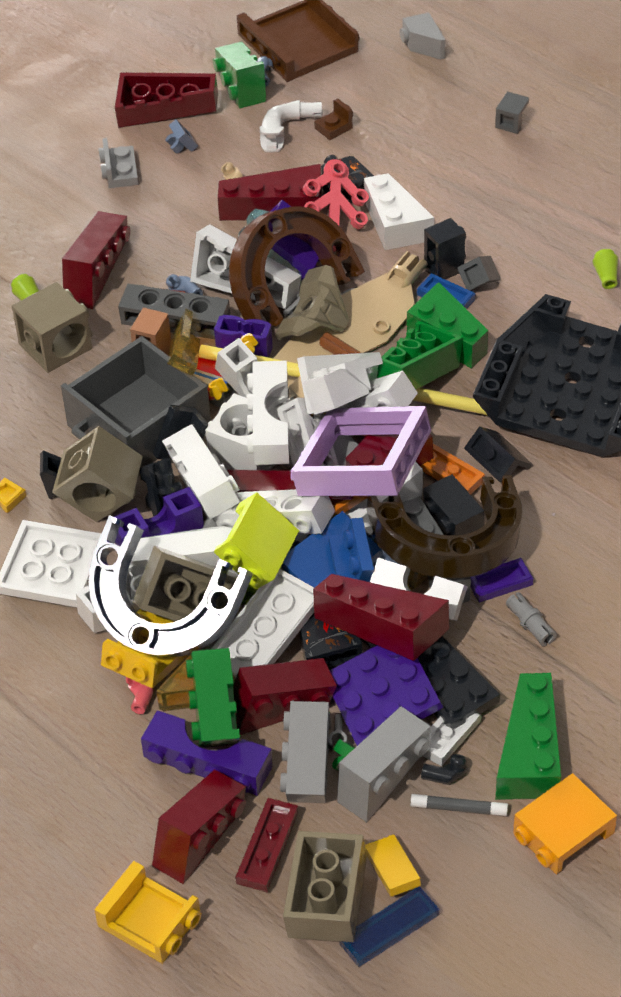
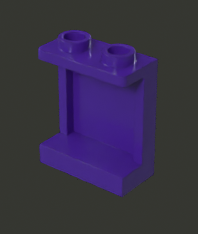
(295, 250)

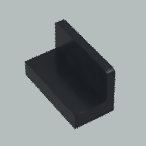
(177, 419)
(495, 453)

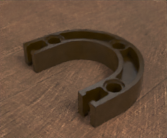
(445, 554)

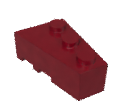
(376, 448)
(266, 691)
(196, 824)

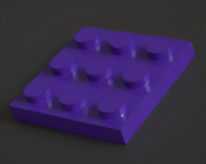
(376, 686)

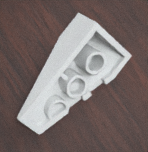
(194, 544)

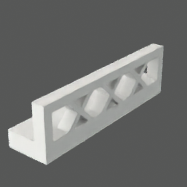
(301, 428)

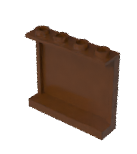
(300, 37)

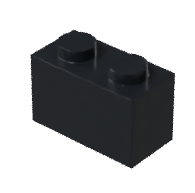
(444, 248)
(453, 507)

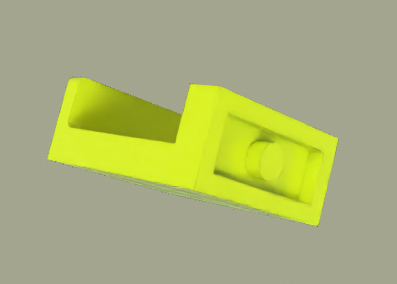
(258, 540)

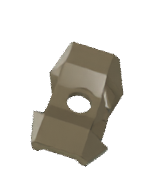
(318, 305)

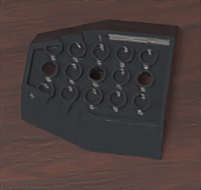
(529, 376)

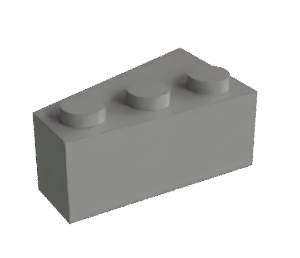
(306, 752)
(381, 762)

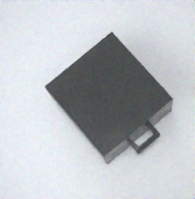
(132, 397)

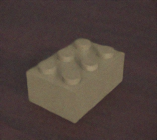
(176, 585)
(325, 886)

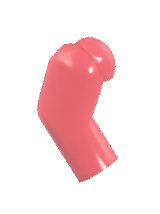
(142, 696)

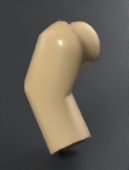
(230, 171)

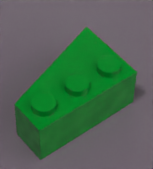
(241, 74)
(212, 698)

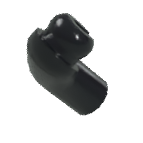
(448, 773)

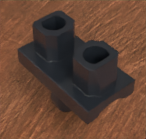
(159, 483)

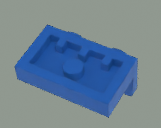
(351, 552)

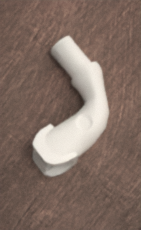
(272, 131)

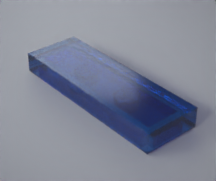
(390, 926)

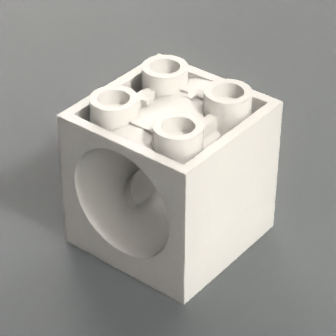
(229, 448)

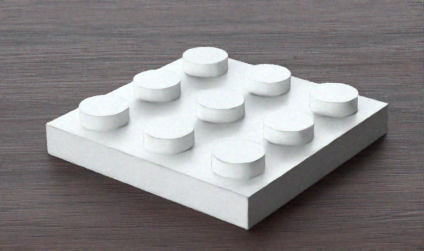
(48, 563)

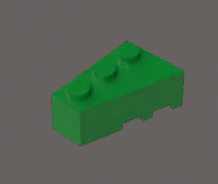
(445, 312)

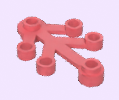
(334, 197)

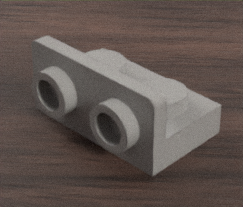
(118, 166)

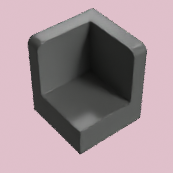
(510, 112)
(478, 272)

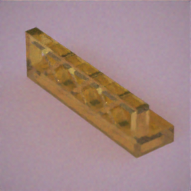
(184, 346)

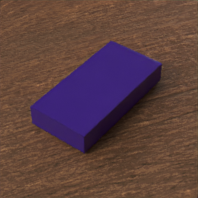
(501, 580)

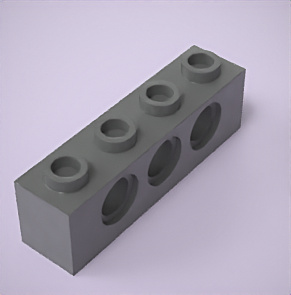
(204, 308)

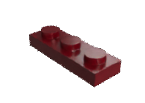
(267, 844)

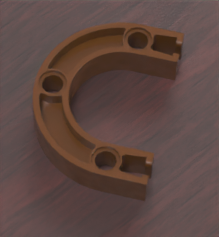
(256, 241)

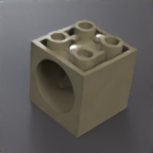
(52, 326)
(98, 474)

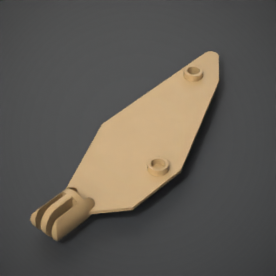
(373, 313)

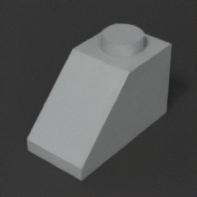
(423, 36)

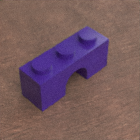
(179, 514)

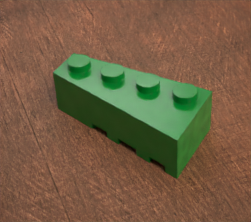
(423, 354)
(530, 748)

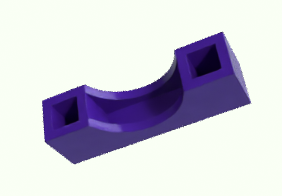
(168, 743)

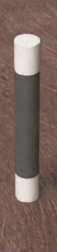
(460, 805)

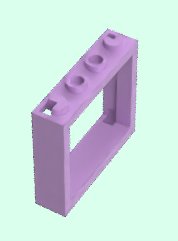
(385, 480)

